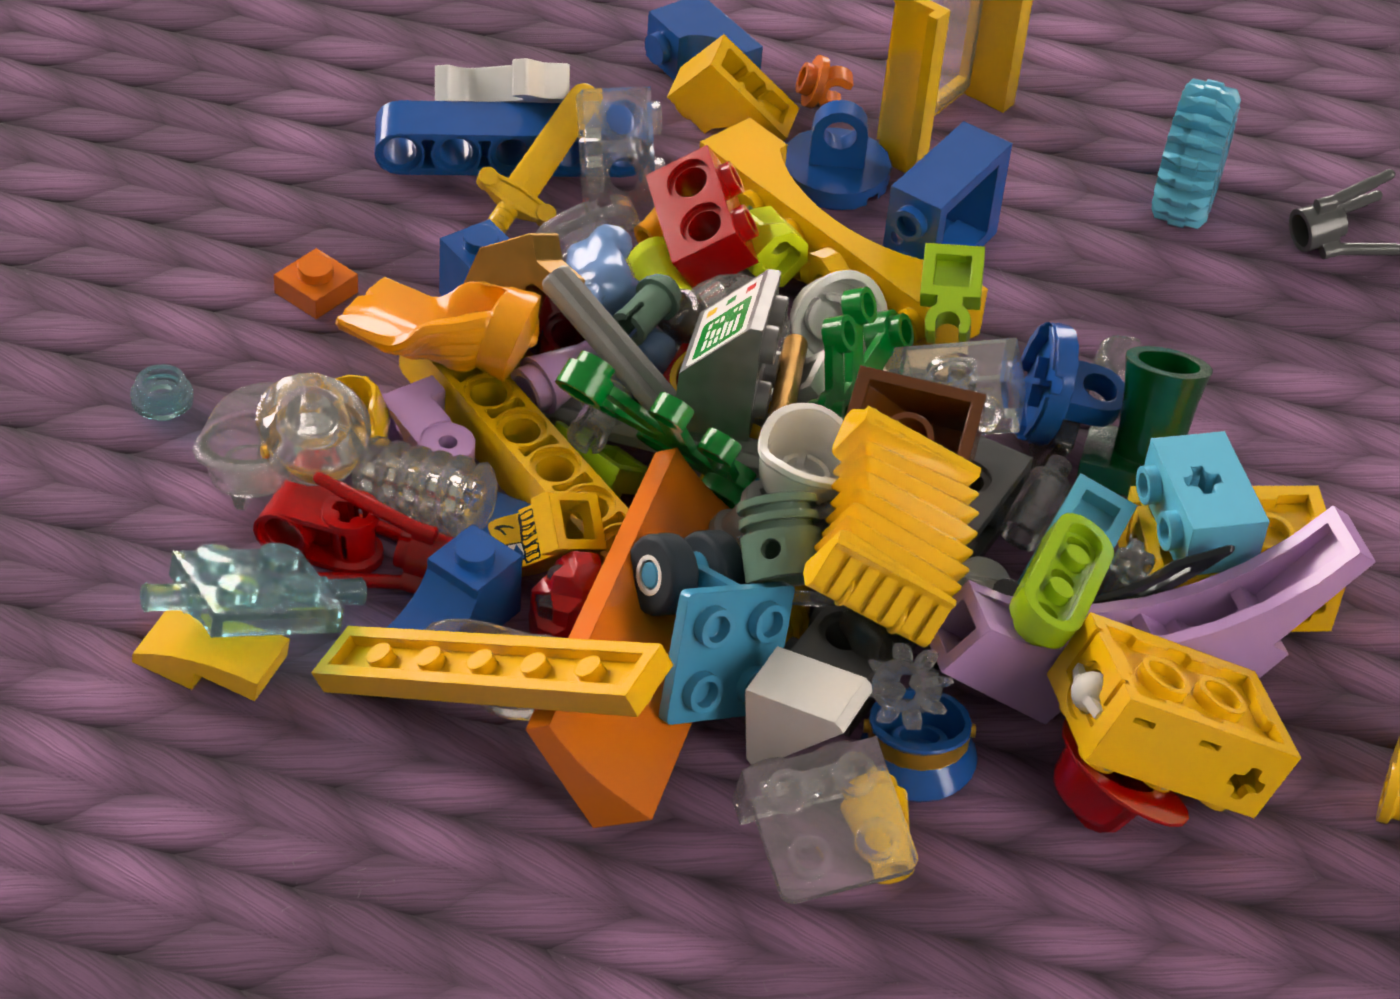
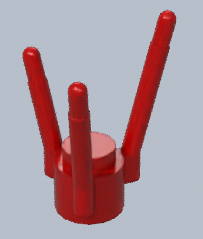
(414, 539)

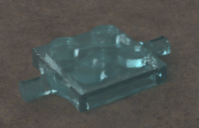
(253, 592)

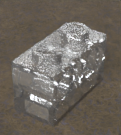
(602, 146)

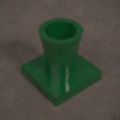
(1157, 402)

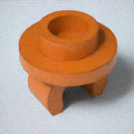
(816, 80)

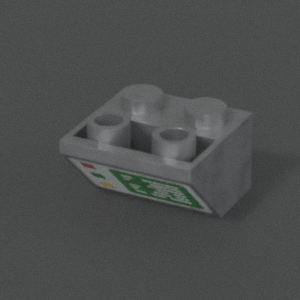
(735, 358)

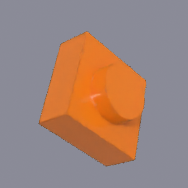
(316, 283)

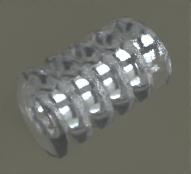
(428, 484)

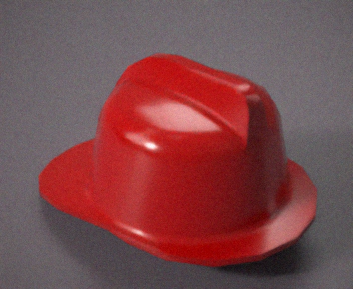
(1110, 800)

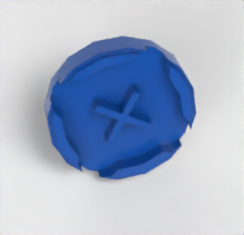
(838, 164)
(1058, 386)

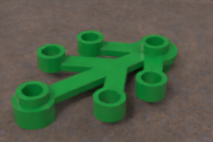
(845, 336)
(660, 427)

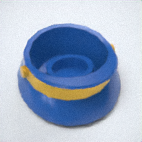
(928, 760)

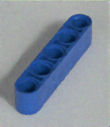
(474, 135)

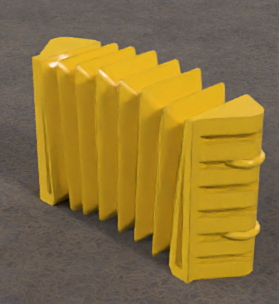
(895, 526)

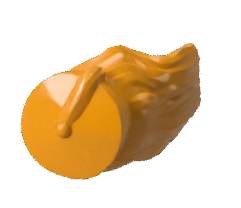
(461, 330)

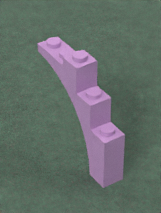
(1228, 615)

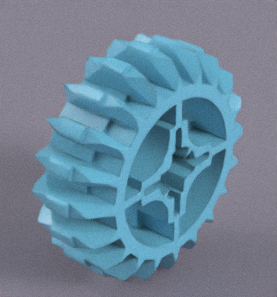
(1195, 153)

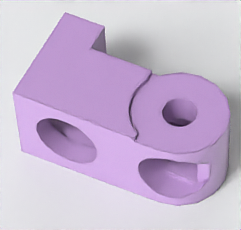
(420, 419)

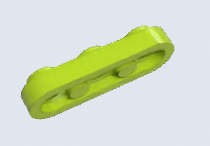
(1061, 582)

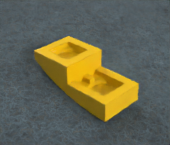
(185, 652)

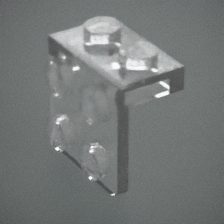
(827, 819)

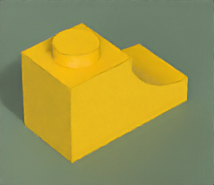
(726, 88)

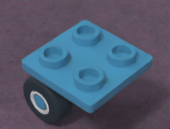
(720, 623)

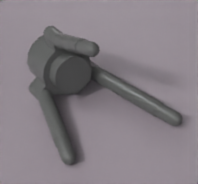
(1326, 221)

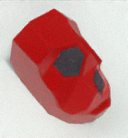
(562, 593)

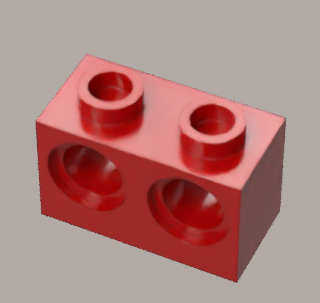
(703, 217)

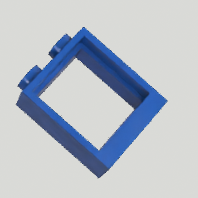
(950, 193)

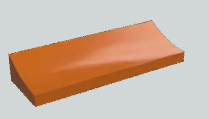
(616, 762)

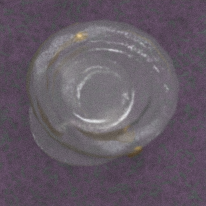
(312, 427)

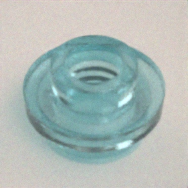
(161, 393)

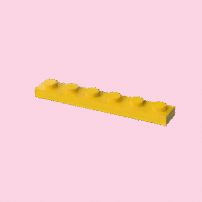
(495, 669)

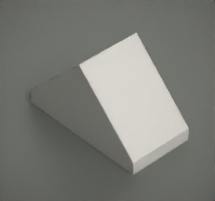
(799, 704)

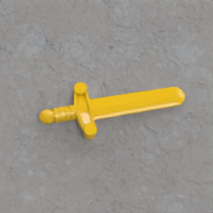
(519, 193)

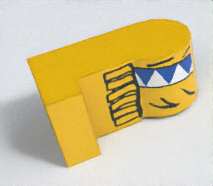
(541, 529)

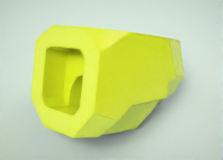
(777, 245)

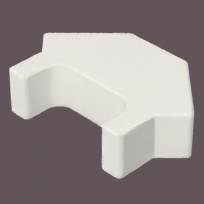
(520, 82)

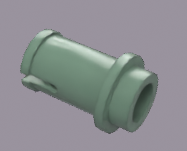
(655, 300)

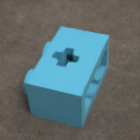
(1201, 498)

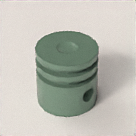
(778, 536)

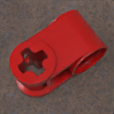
(321, 528)

